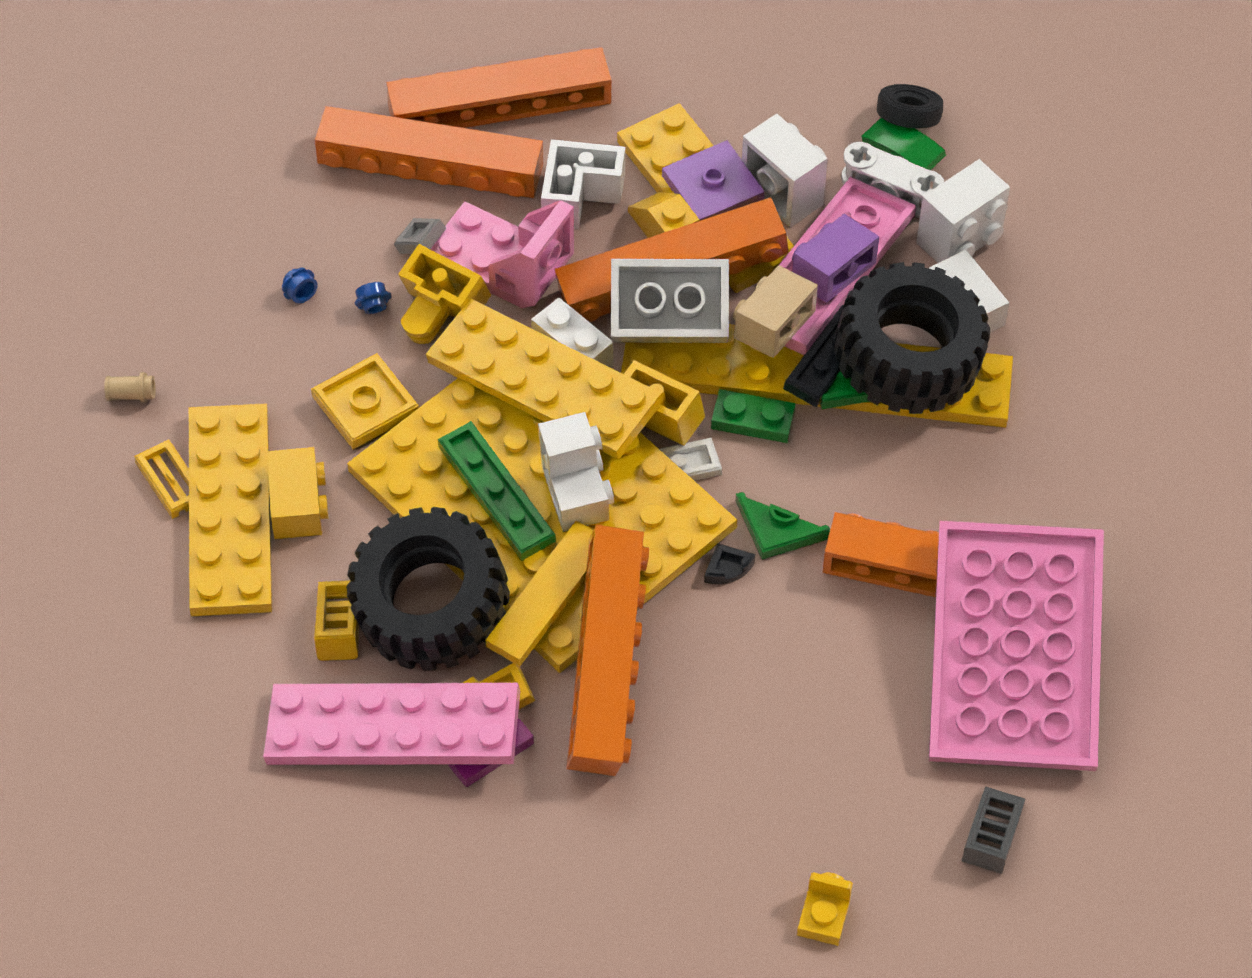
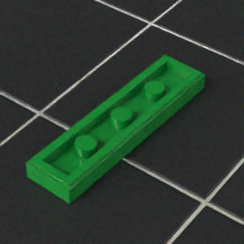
(496, 490)

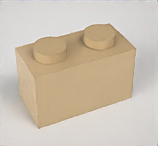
(775, 311)

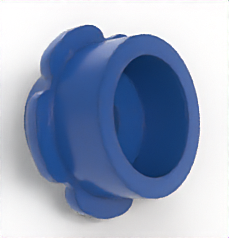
(299, 285)
(372, 297)

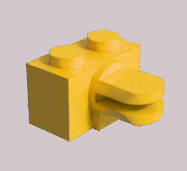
(439, 291)

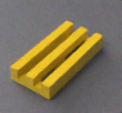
(153, 453)

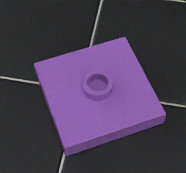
(713, 181)

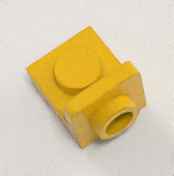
(825, 908)

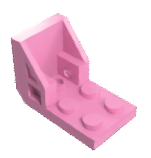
(511, 258)

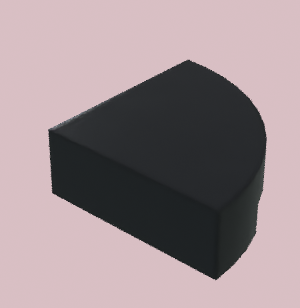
(728, 565)

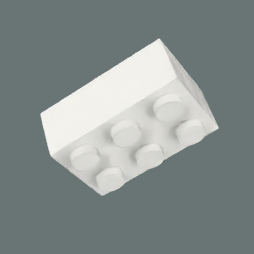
(670, 300)

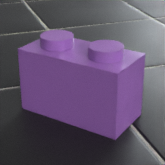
(836, 256)

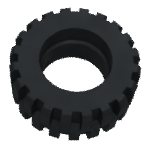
(905, 376)
(412, 544)

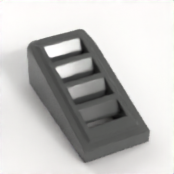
(985, 855)

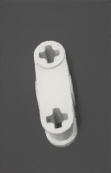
(889, 173)

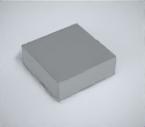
(419, 232)

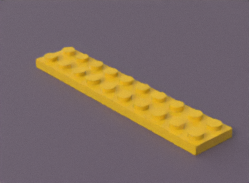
(748, 371)

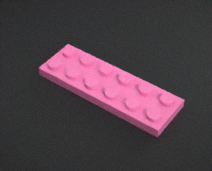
(873, 209)
(392, 724)

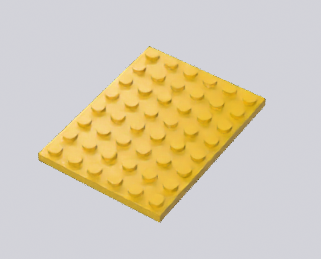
(648, 489)

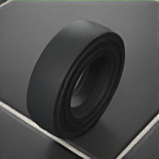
(910, 106)

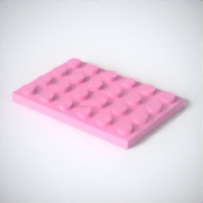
(1017, 646)

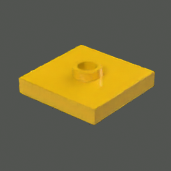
(364, 400)

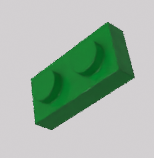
(753, 416)

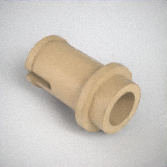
(130, 387)

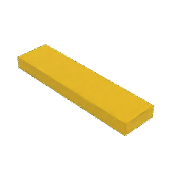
(543, 597)

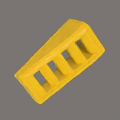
(337, 641)

